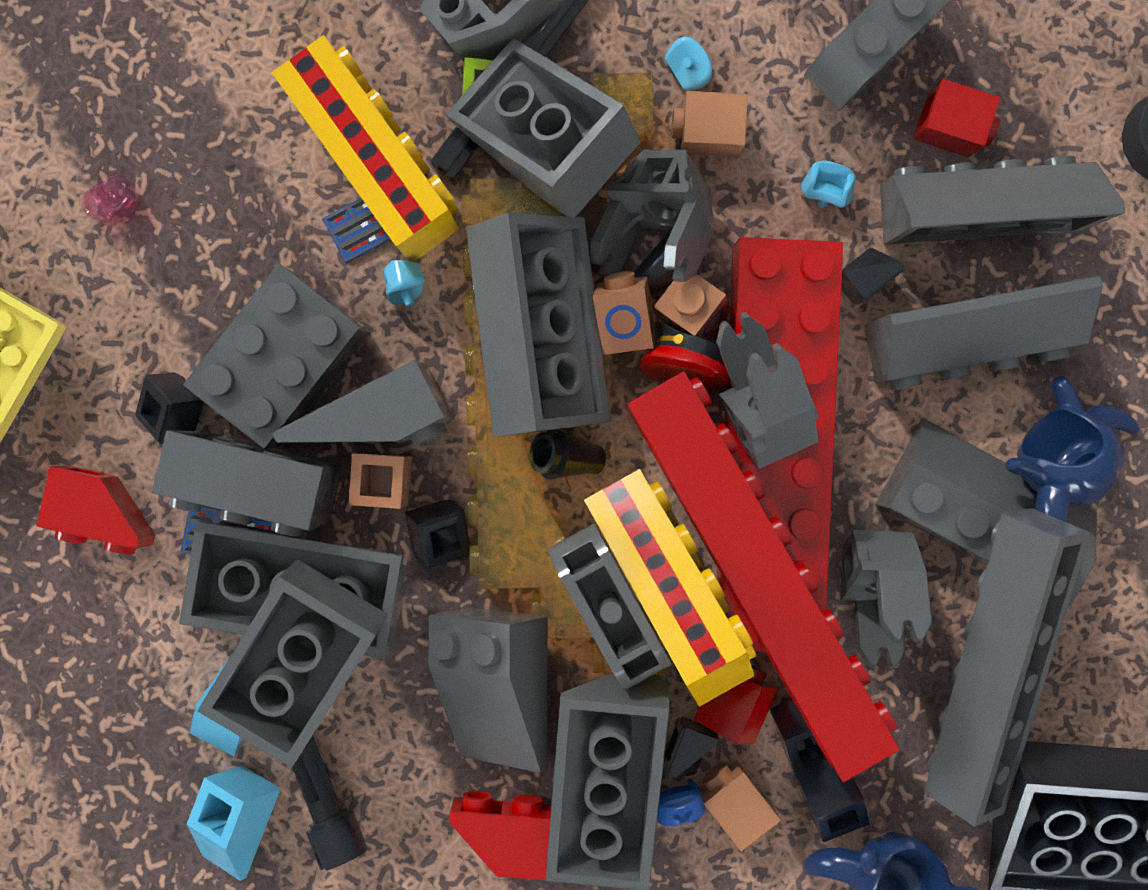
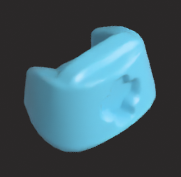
(689, 63)
(829, 184)
(403, 282)

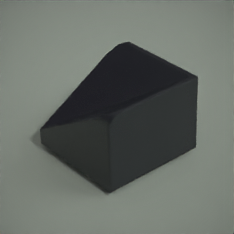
(868, 275)
(167, 405)
(438, 533)
(687, 747)

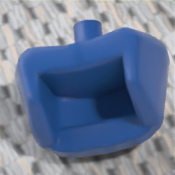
(680, 805)

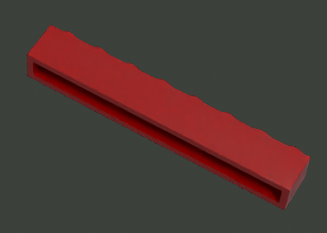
(763, 576)

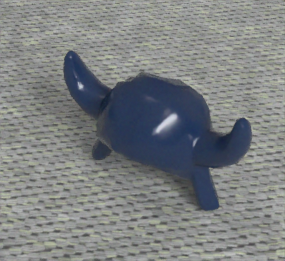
(1072, 452)
(883, 864)

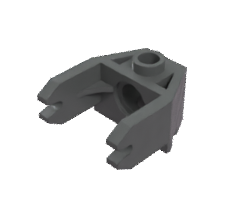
(478, 32)
(656, 193)
(768, 394)
(889, 589)

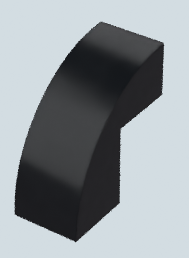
(833, 804)

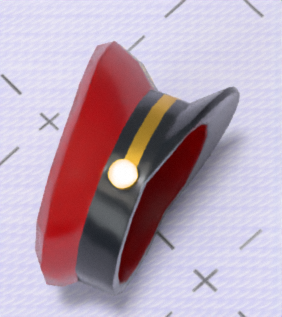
(686, 353)

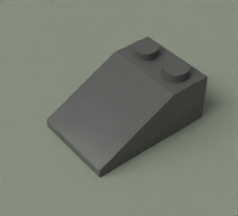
(546, 127)
(391, 408)
(493, 683)

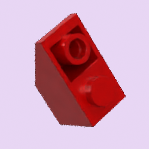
(92, 506)
(505, 834)

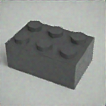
(276, 357)
(246, 482)
(292, 662)

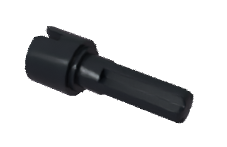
(334, 831)

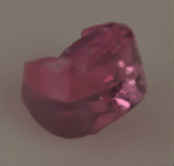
(111, 200)

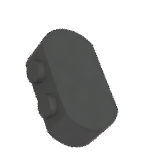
(869, 46)
(608, 607)

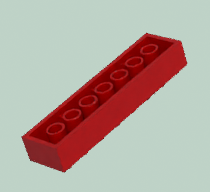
(797, 298)

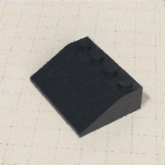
(1074, 821)

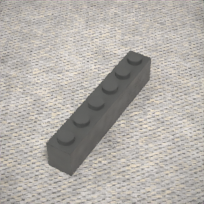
(1004, 662)

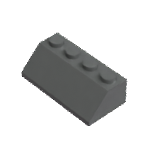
(996, 201)
(537, 323)
(982, 331)
(962, 492)
(238, 566)
(607, 782)

